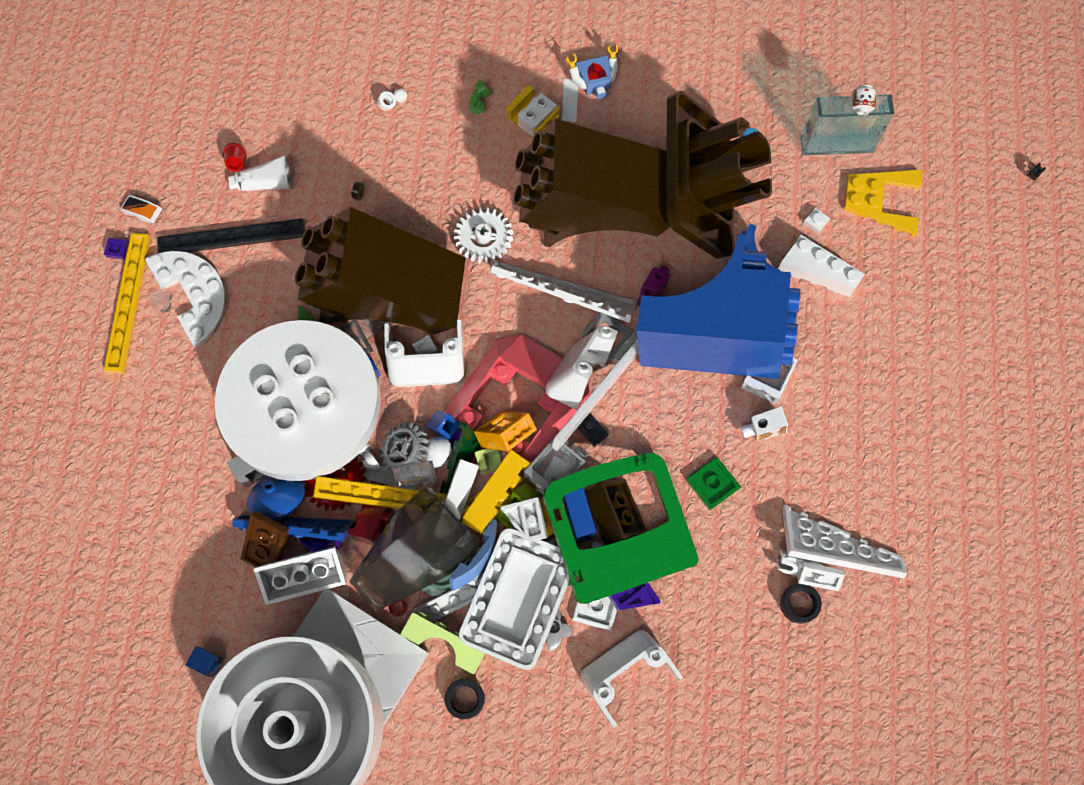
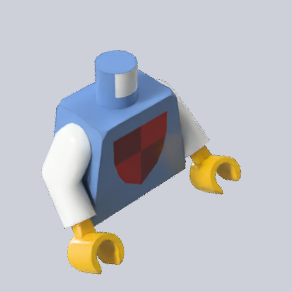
(594, 74)

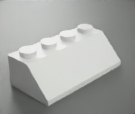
(301, 575)

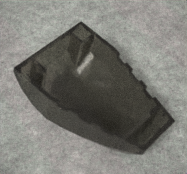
(413, 551)

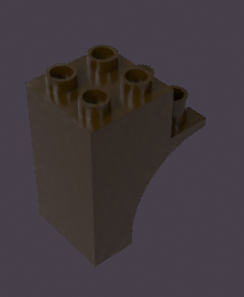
(590, 183)
(378, 273)

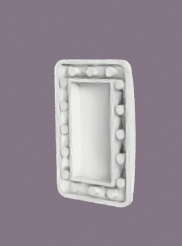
(516, 600)

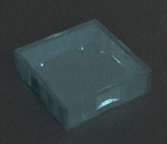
(840, 130)

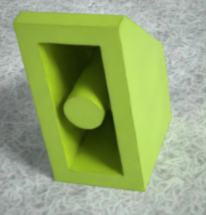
(521, 494)

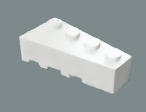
(820, 267)

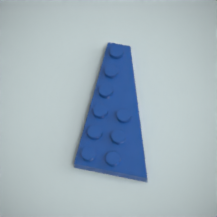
(308, 527)

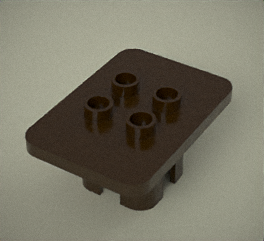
(707, 173)

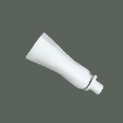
(270, 175)

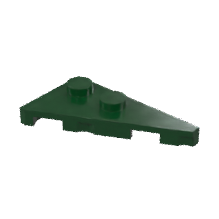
(462, 449)

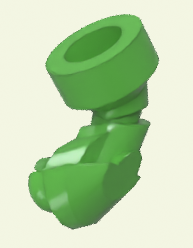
(476, 104)

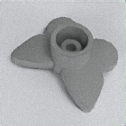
(556, 632)

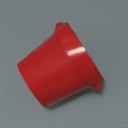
(234, 156)

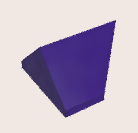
(316, 544)

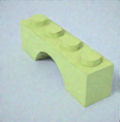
(419, 629)

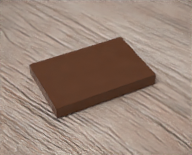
(263, 540)

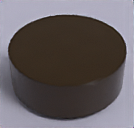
(357, 190)

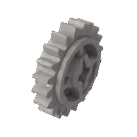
(398, 447)

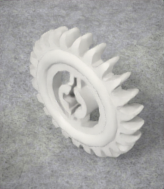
(481, 223)

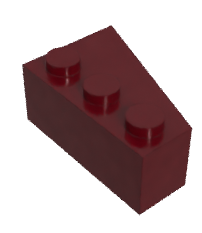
(370, 522)

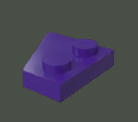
(635, 597)

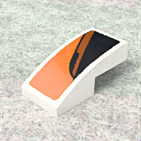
(141, 209)

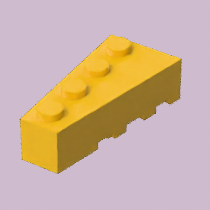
(495, 493)

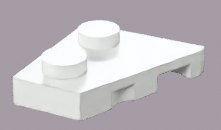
(527, 518)

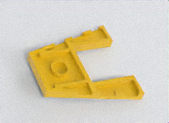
(866, 192)

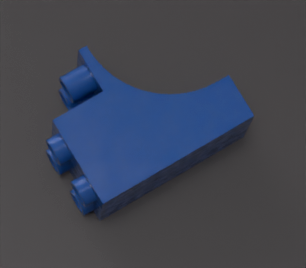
(729, 326)

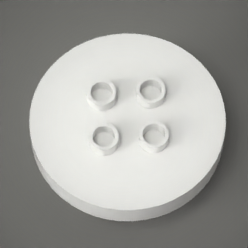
(298, 400)

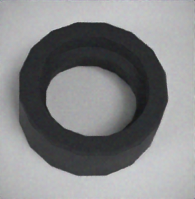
(816, 599)
(449, 699)

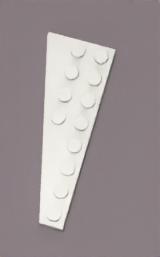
(600, 301)

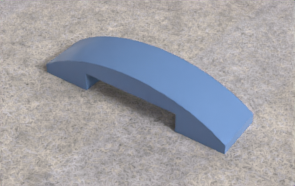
(464, 573)

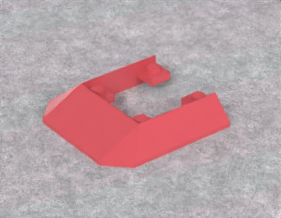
(500, 364)

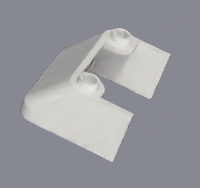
(425, 368)
(617, 660)

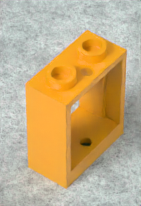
(506, 430)

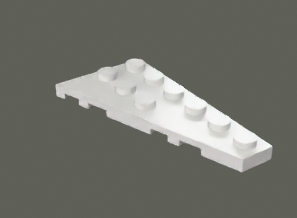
(834, 546)

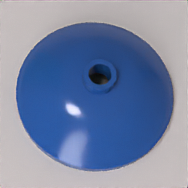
(275, 497)

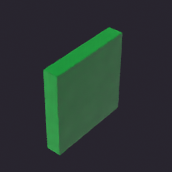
(713, 483)

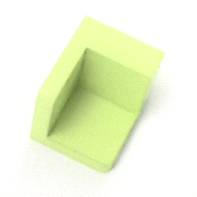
(488, 460)

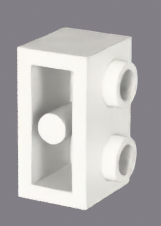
(535, 113)

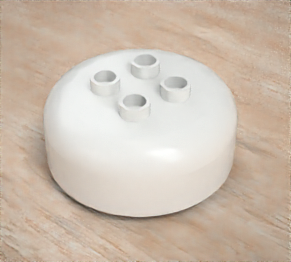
(290, 717)

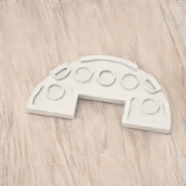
(201, 286)

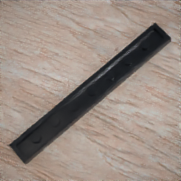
(232, 236)

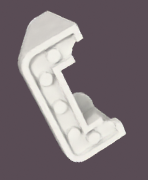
(575, 369)

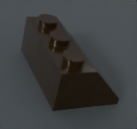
(615, 511)

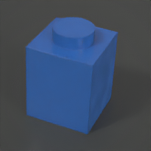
(443, 424)
(204, 662)

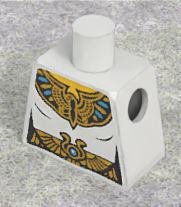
(774, 423)

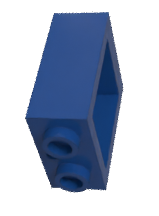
(579, 516)

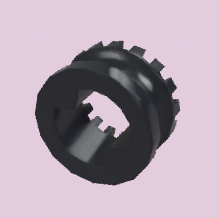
(1037, 171)

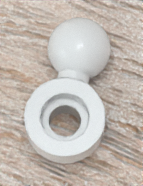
(399, 95)
(369, 461)

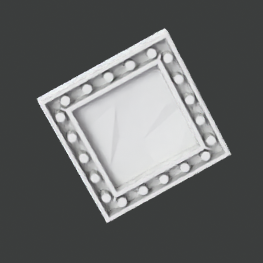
(380, 650)

